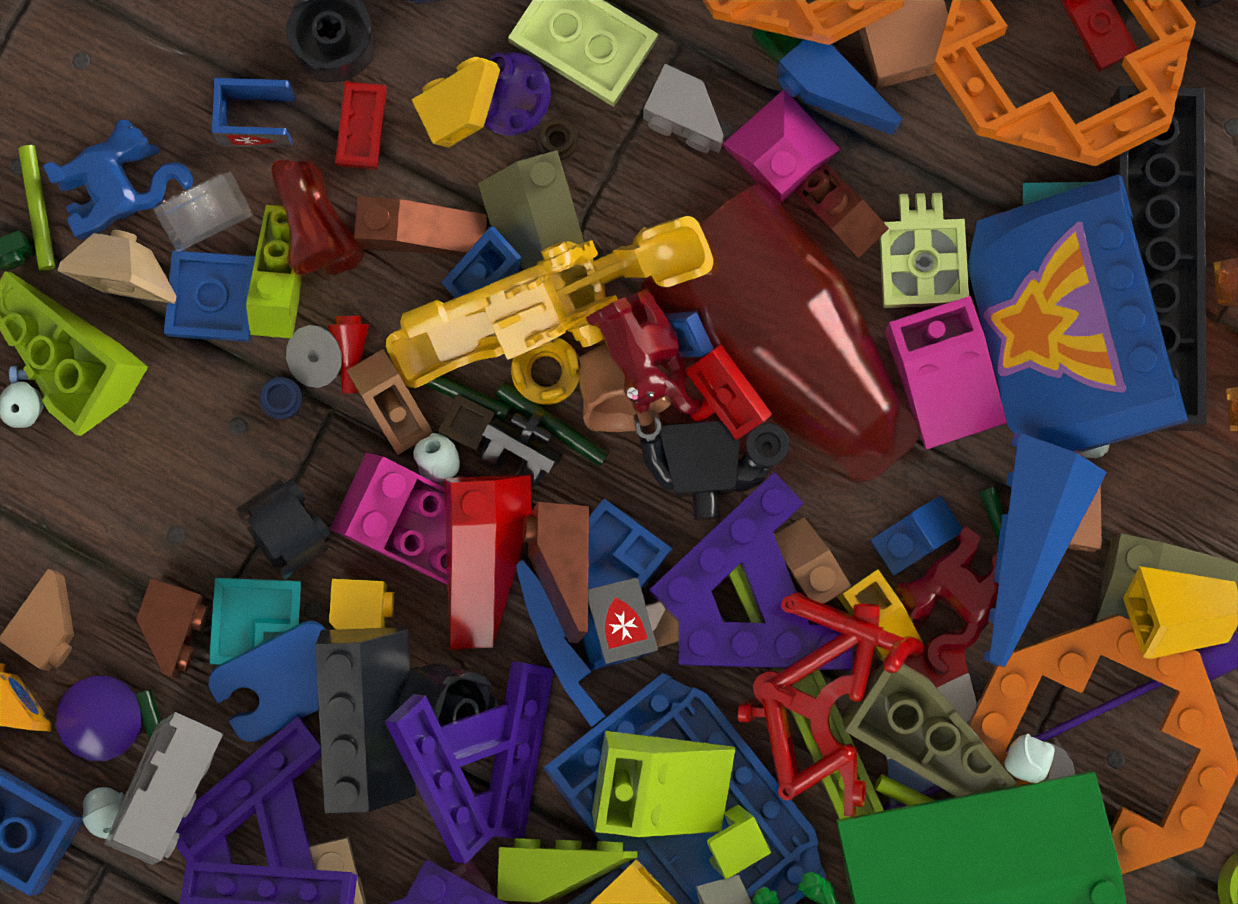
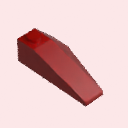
(482, 552)

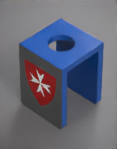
(249, 89)
(617, 625)

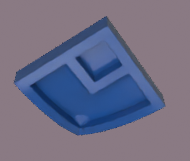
(621, 548)

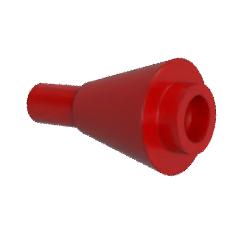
(351, 338)

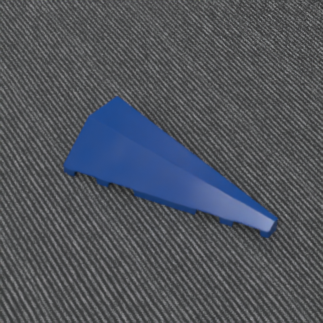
(1045, 509)

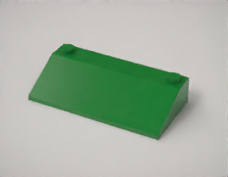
(988, 848)

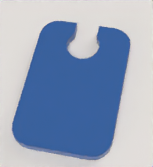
(282, 676)

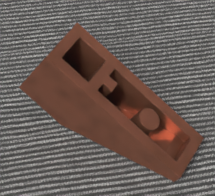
(416, 227)
(559, 555)

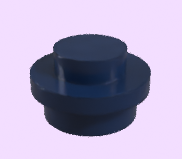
(281, 398)

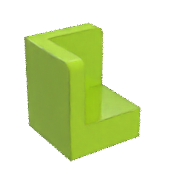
(738, 844)

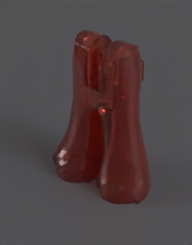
(315, 228)

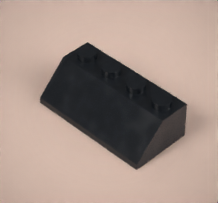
(357, 692)

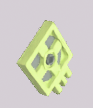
(923, 256)

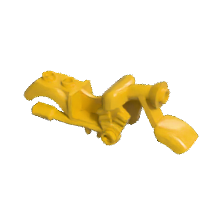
(541, 301)

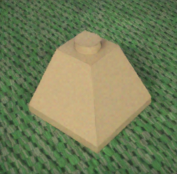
(118, 267)

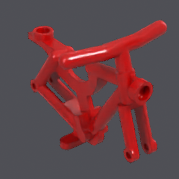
(777, 694)

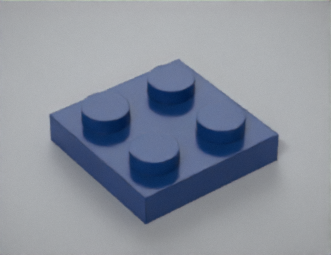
(209, 296)

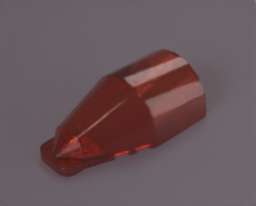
(795, 334)

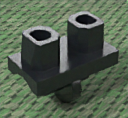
(506, 438)

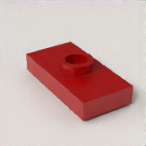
(1100, 31)
(361, 125)

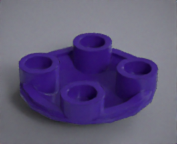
(519, 94)
(99, 718)

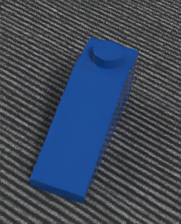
(832, 84)

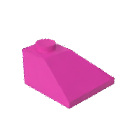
(781, 146)

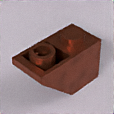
(841, 209)
(169, 623)

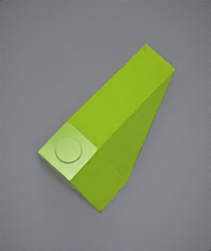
(73, 363)

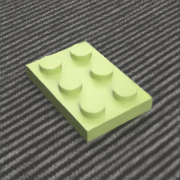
(585, 43)

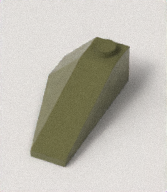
(531, 206)
(1130, 552)
(923, 731)

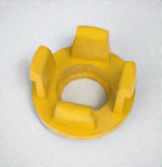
(569, 362)

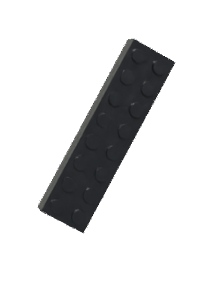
(1168, 212)

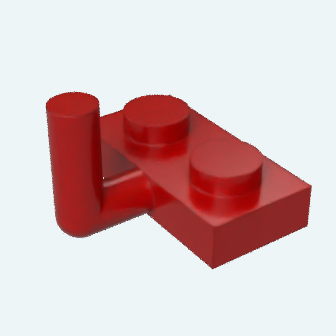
(726, 393)

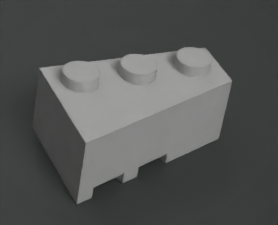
(163, 788)

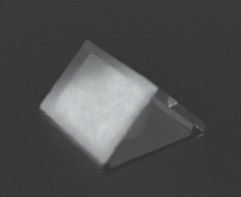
(203, 210)

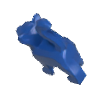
(107, 184)

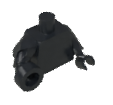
(704, 460)

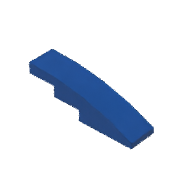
(562, 657)

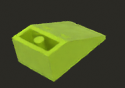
(660, 786)

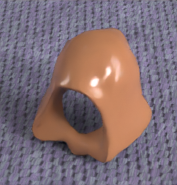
(603, 395)

